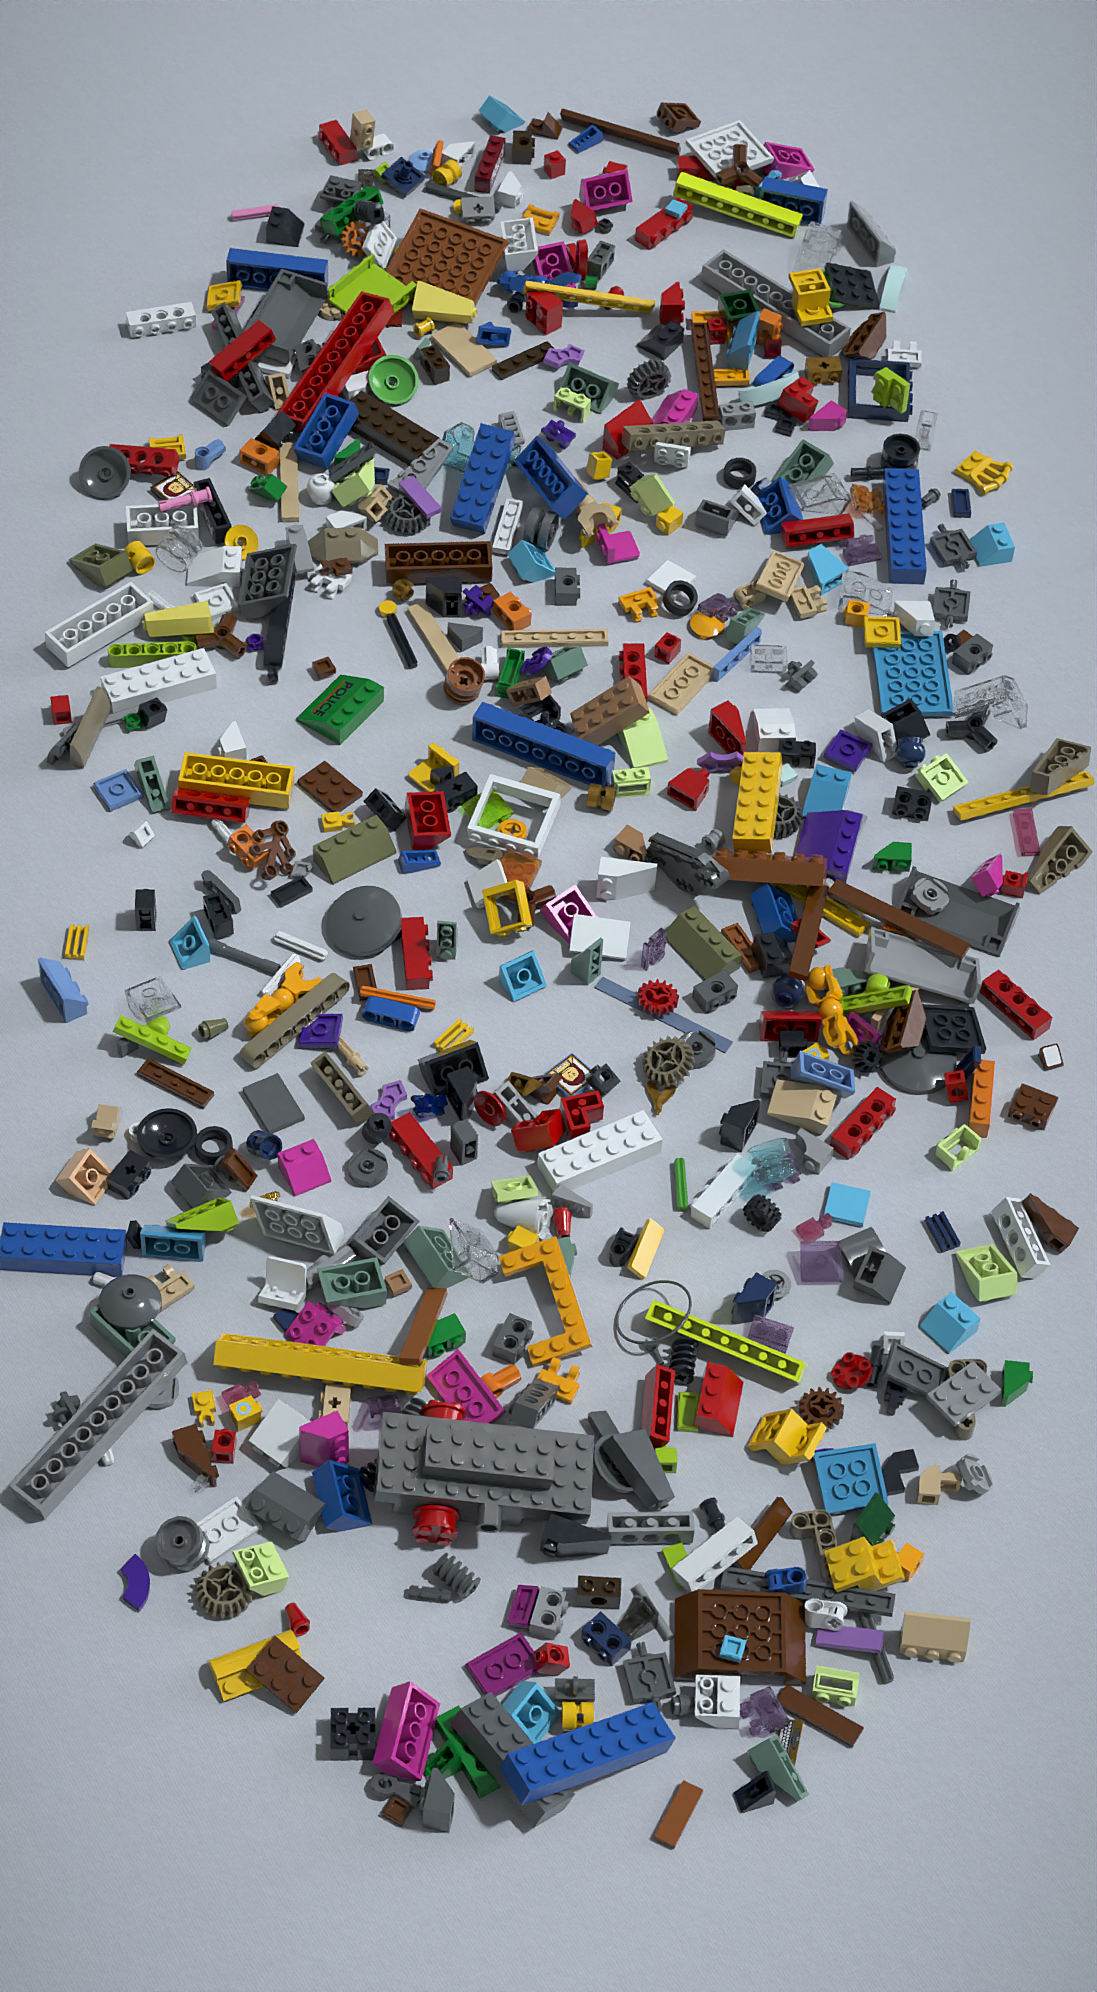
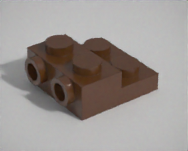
(677, 116)
(1032, 1106)

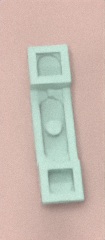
(892, 288)
(769, 391)

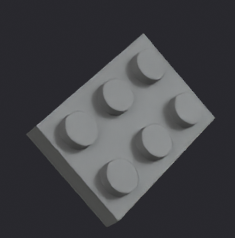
(963, 1394)

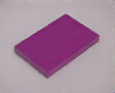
(503, 1666)

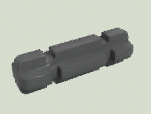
(429, 1593)

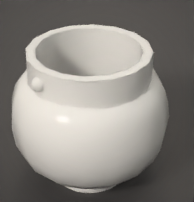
(320, 488)

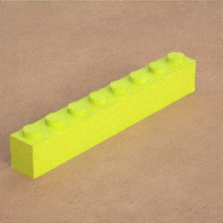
(737, 204)
(727, 1341)

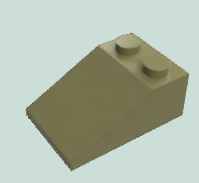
(102, 564)

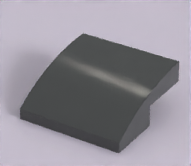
(62, 745)
(856, 1246)

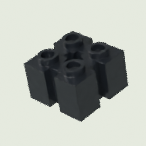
(352, 1734)

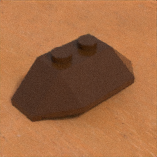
(867, 338)
(904, 1026)

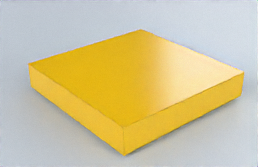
(225, 292)
(882, 632)

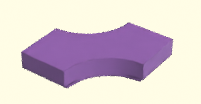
(559, 357)
(715, 762)
(392, 1095)

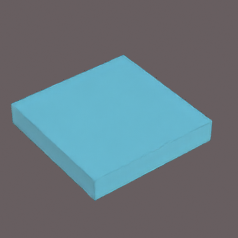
(847, 1204)

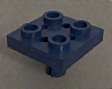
(406, 174)

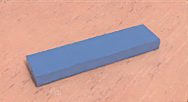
(736, 654)

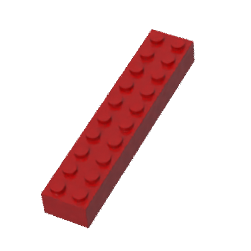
(339, 356)

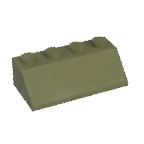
(354, 849)
(702, 944)

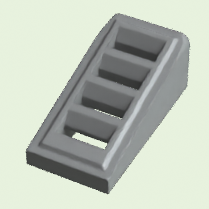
(510, 418)
(576, 1204)

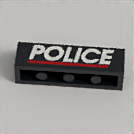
(213, 512)

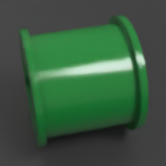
(591, 282)

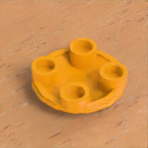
(706, 626)

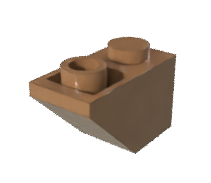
(631, 844)

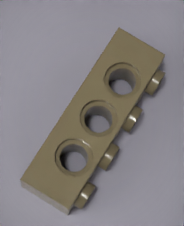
(342, 1087)

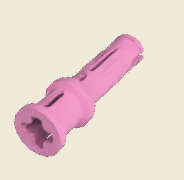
(193, 498)

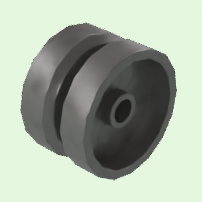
(541, 528)
(182, 1543)

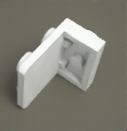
(671, 454)
(284, 1284)

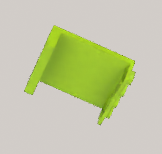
(373, 280)

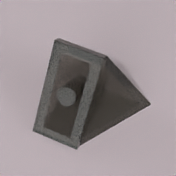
(639, 1617)

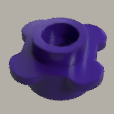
(255, 642)

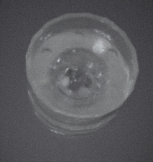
(179, 548)

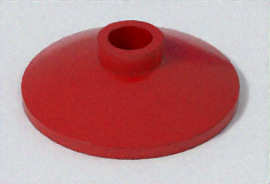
(489, 1108)

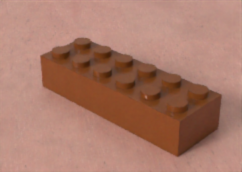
(773, 868)

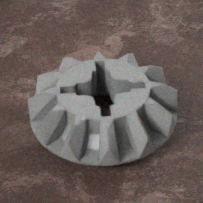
(780, 1278)

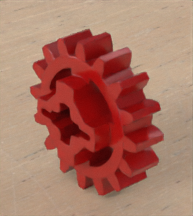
(657, 997)

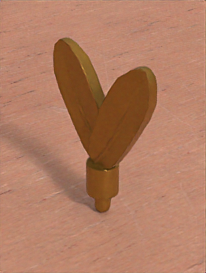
(659, 1098)

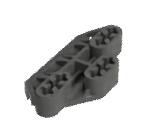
(685, 865)

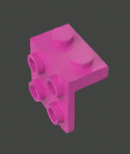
(616, 546)
(314, 1325)

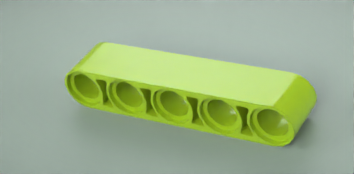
(137, 654)

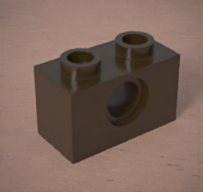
(523, 147)
(435, 364)
(598, 1592)

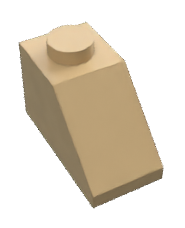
(278, 388)

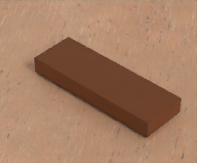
(742, 943)
(678, 1814)

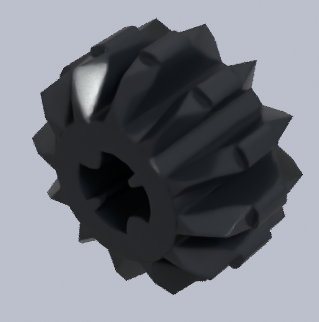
(866, 1056)

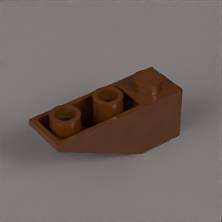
(1052, 1226)
(192, 1452)

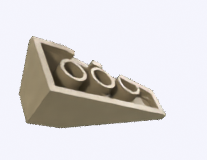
(1060, 856)

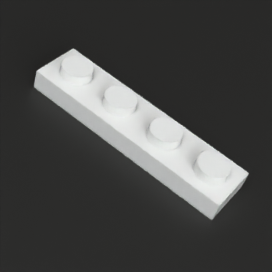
(507, 526)

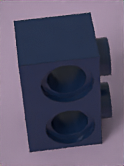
(610, 1636)

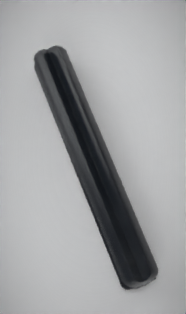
(402, 640)

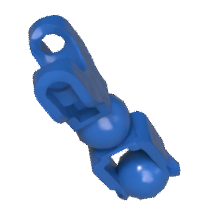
(511, 282)

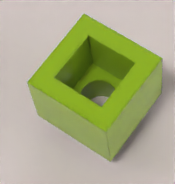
(667, 1458)

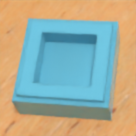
(676, 208)
(732, 1648)

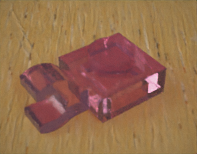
(812, 1229)
(238, 1392)

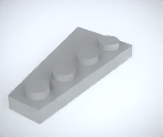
(424, 467)

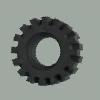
(762, 1213)

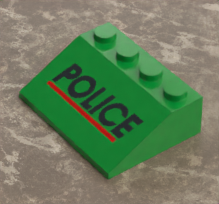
(342, 707)

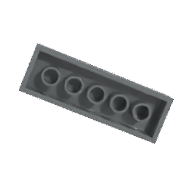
(493, 1734)

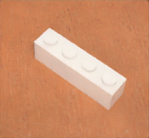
(722, 1191)
(715, 1555)

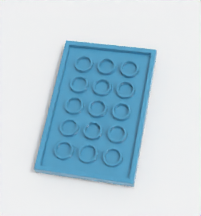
(914, 672)

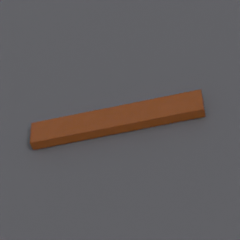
(423, 1326)

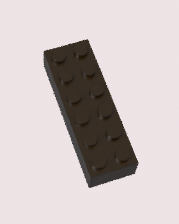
(390, 429)

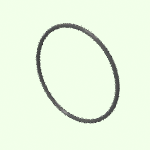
(666, 1336)

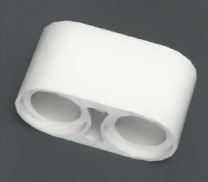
(381, 147)

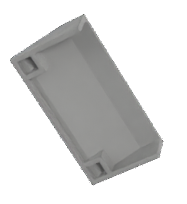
(922, 966)

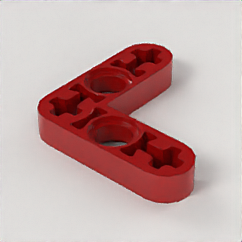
(578, 257)

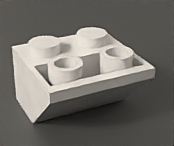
(718, 1700)

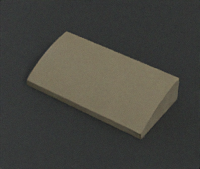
(89, 728)

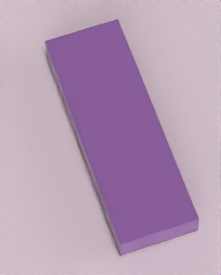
(420, 497)
(851, 1639)

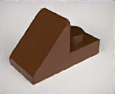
(548, 128)
(547, 1090)

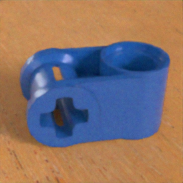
(784, 1580)

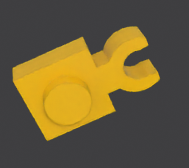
(334, 822)
(204, 1406)

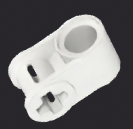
(823, 1614)

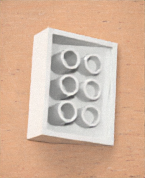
(298, 1225)

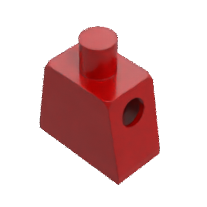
(689, 787)

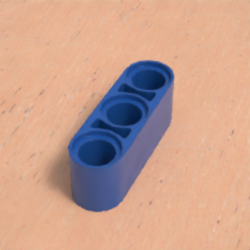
(774, 371)
(390, 1013)

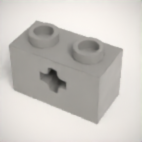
(485, 205)

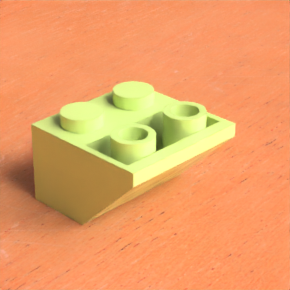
(262, 1568)

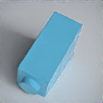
(825, 568)

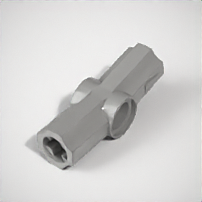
(343, 1255)

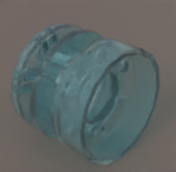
(773, 1164)

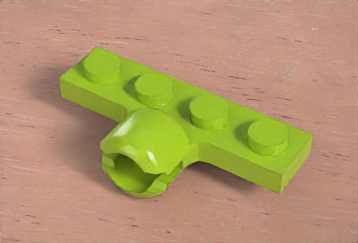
(876, 996)
(153, 1036)

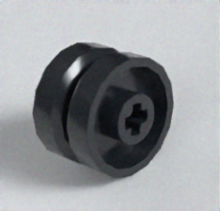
(900, 452)

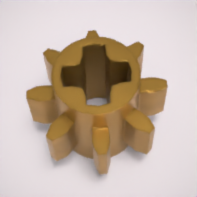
(403, 589)

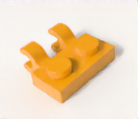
(639, 599)
(567, 1386)

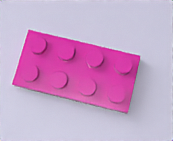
(460, 1383)

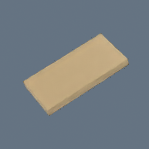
(463, 349)
(779, 576)
(681, 683)

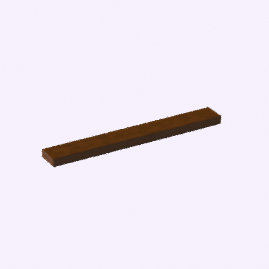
(621, 131)
(704, 371)
(899, 919)
(808, 932)

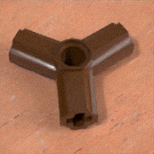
(739, 159)
(222, 637)
(534, 898)

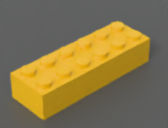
(260, 781)
(757, 801)

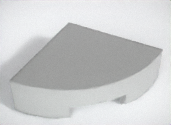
(300, 869)

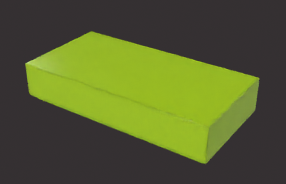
(686, 1410)
(672, 1556)

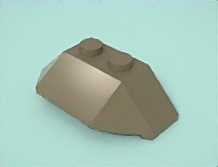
(343, 543)

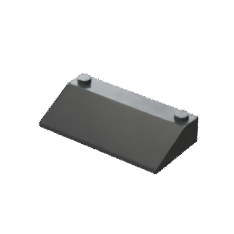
(290, 311)
(968, 915)

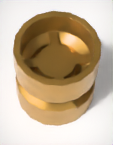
(594, 797)

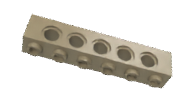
(682, 434)

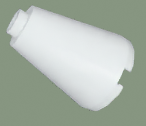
(529, 1214)

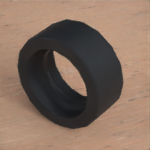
(739, 464)
(673, 607)
(212, 1132)

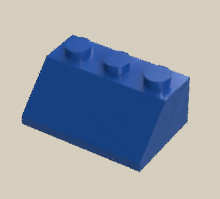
(779, 506)
(774, 911)
(344, 1496)

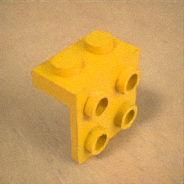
(436, 759)

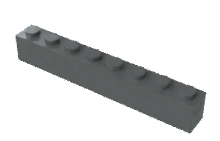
(251, 374)

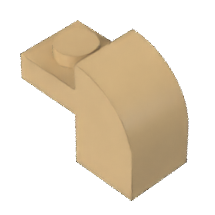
(374, 504)
(106, 1121)
(933, 1481)

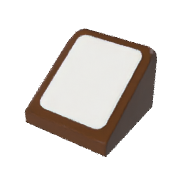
(1050, 1056)

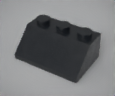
(439, 1064)

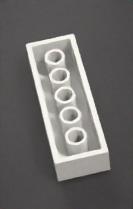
(98, 624)
(164, 679)
(600, 1152)

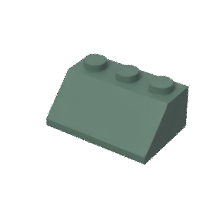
(592, 385)
(433, 1256)

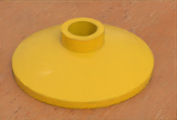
(245, 535)

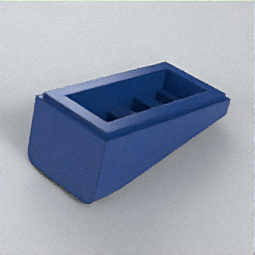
(594, 134)
(408, 865)

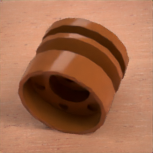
(463, 680)

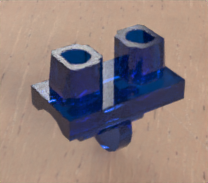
(429, 1105)

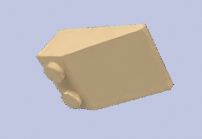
(802, 1105)

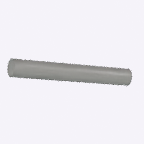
(661, 1623)

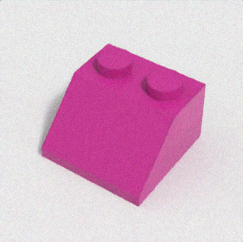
(303, 1167)

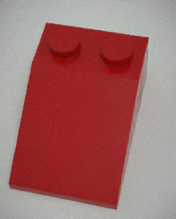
(727, 728)

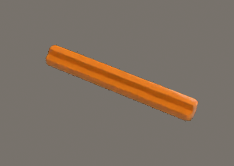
(399, 997)

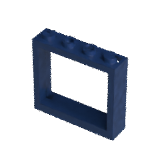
(877, 412)

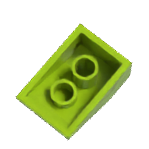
(210, 1216)

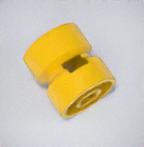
(447, 173)
(140, 557)
(569, 1715)

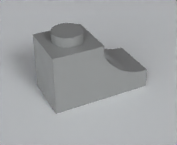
(816, 1152)

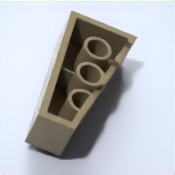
(1058, 765)

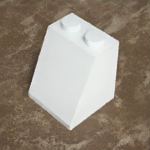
(279, 1434)

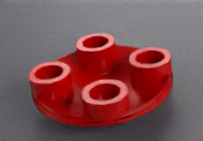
(851, 1371)

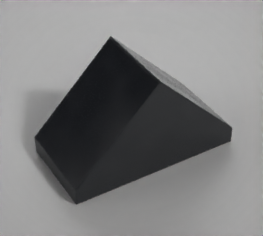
(756, 1793)

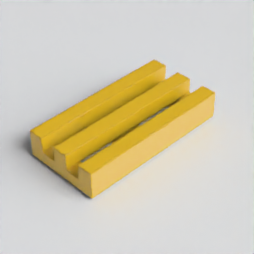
(78, 930)
(454, 1030)

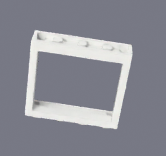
(523, 792)

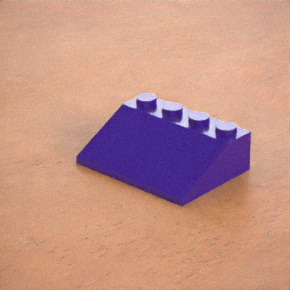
(834, 837)

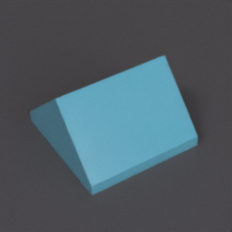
(191, 945)
(521, 976)

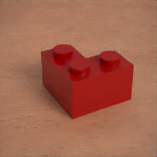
(798, 399)
(579, 1111)
(540, 1132)

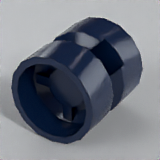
(264, 1144)

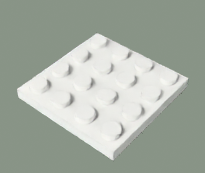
(716, 147)

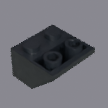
(444, 595)
(907, 721)

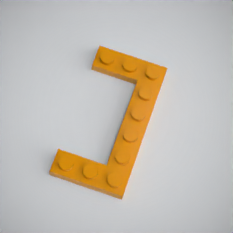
(730, 376)
(576, 1336)

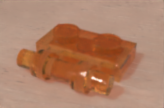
(867, 501)

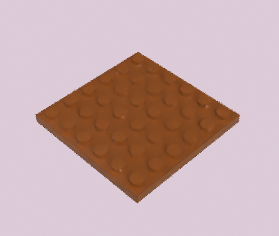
(447, 255)

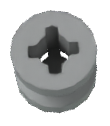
(713, 840)

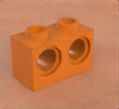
(242, 849)

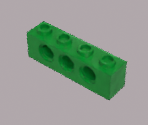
(343, 214)
(481, 1781)

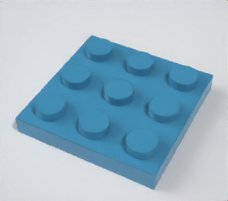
(849, 1478)

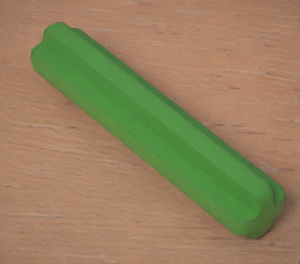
(681, 1184)

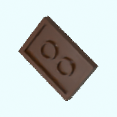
(330, 787)
(285, 1674)

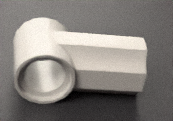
(489, 662)

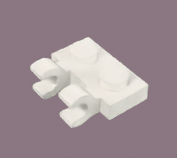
(901, 355)
(334, 582)

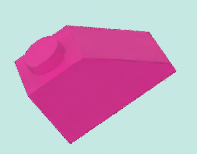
(828, 418)

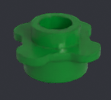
(132, 721)

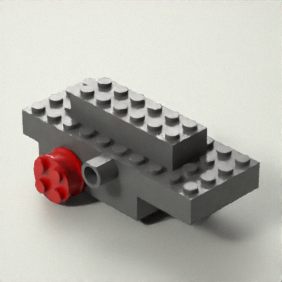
(478, 1472)

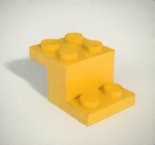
(811, 297)
(787, 1437)
(864, 1565)

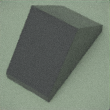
(464, 635)

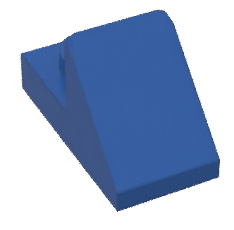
(493, 335)

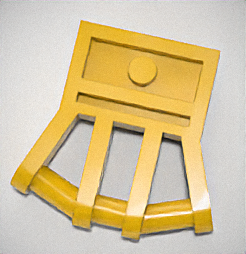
(977, 464)

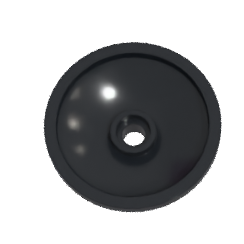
(165, 1126)

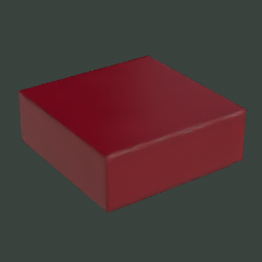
(772, 347)

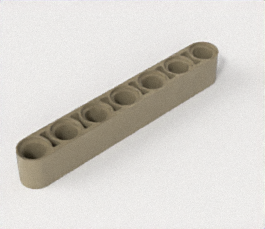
(290, 1022)

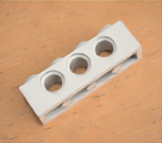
(161, 319)
(1020, 1238)

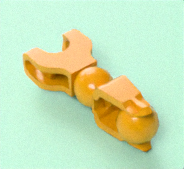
(273, 1006)
(835, 1024)

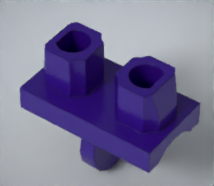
(557, 432)
(475, 603)

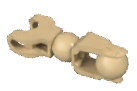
(593, 514)

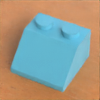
(500, 115)
(993, 545)
(531, 562)
(950, 1323)
(531, 1709)

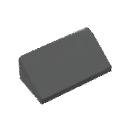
(602, 1423)

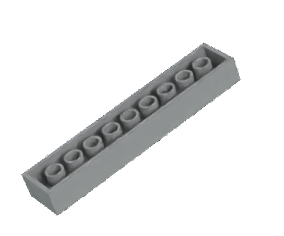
(732, 275)
(98, 1424)

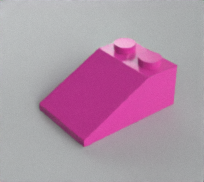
(787, 160)
(552, 261)
(561, 909)

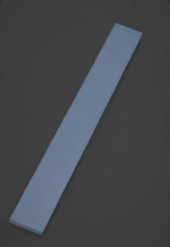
(672, 1019)

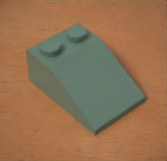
(805, 463)
(353, 1284)

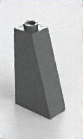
(640, 1466)

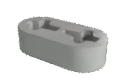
(348, 1314)

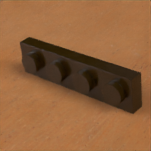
(521, 361)

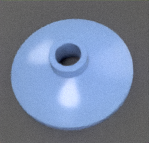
(422, 160)

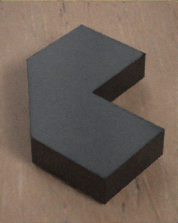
(786, 422)
(898, 1463)

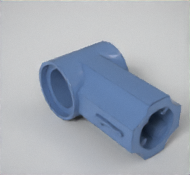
(206, 454)

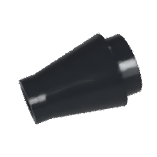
(515, 303)

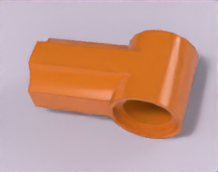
(502, 1379)

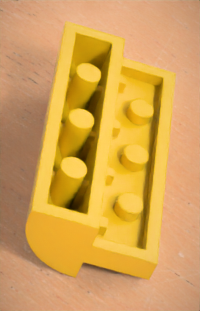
(230, 1668)

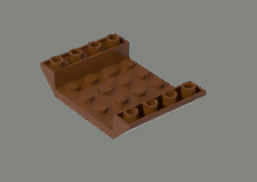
(767, 1621)

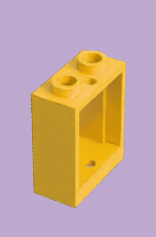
(492, 912)

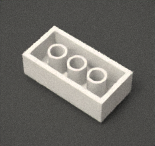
(150, 526)

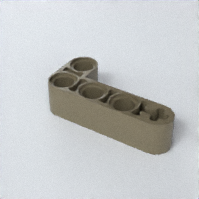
(966, 1430)
(817, 1533)

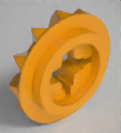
(510, 824)

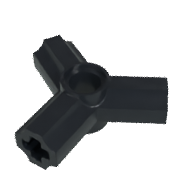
(973, 729)

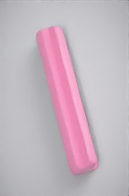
(251, 212)

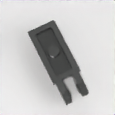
(214, 884)

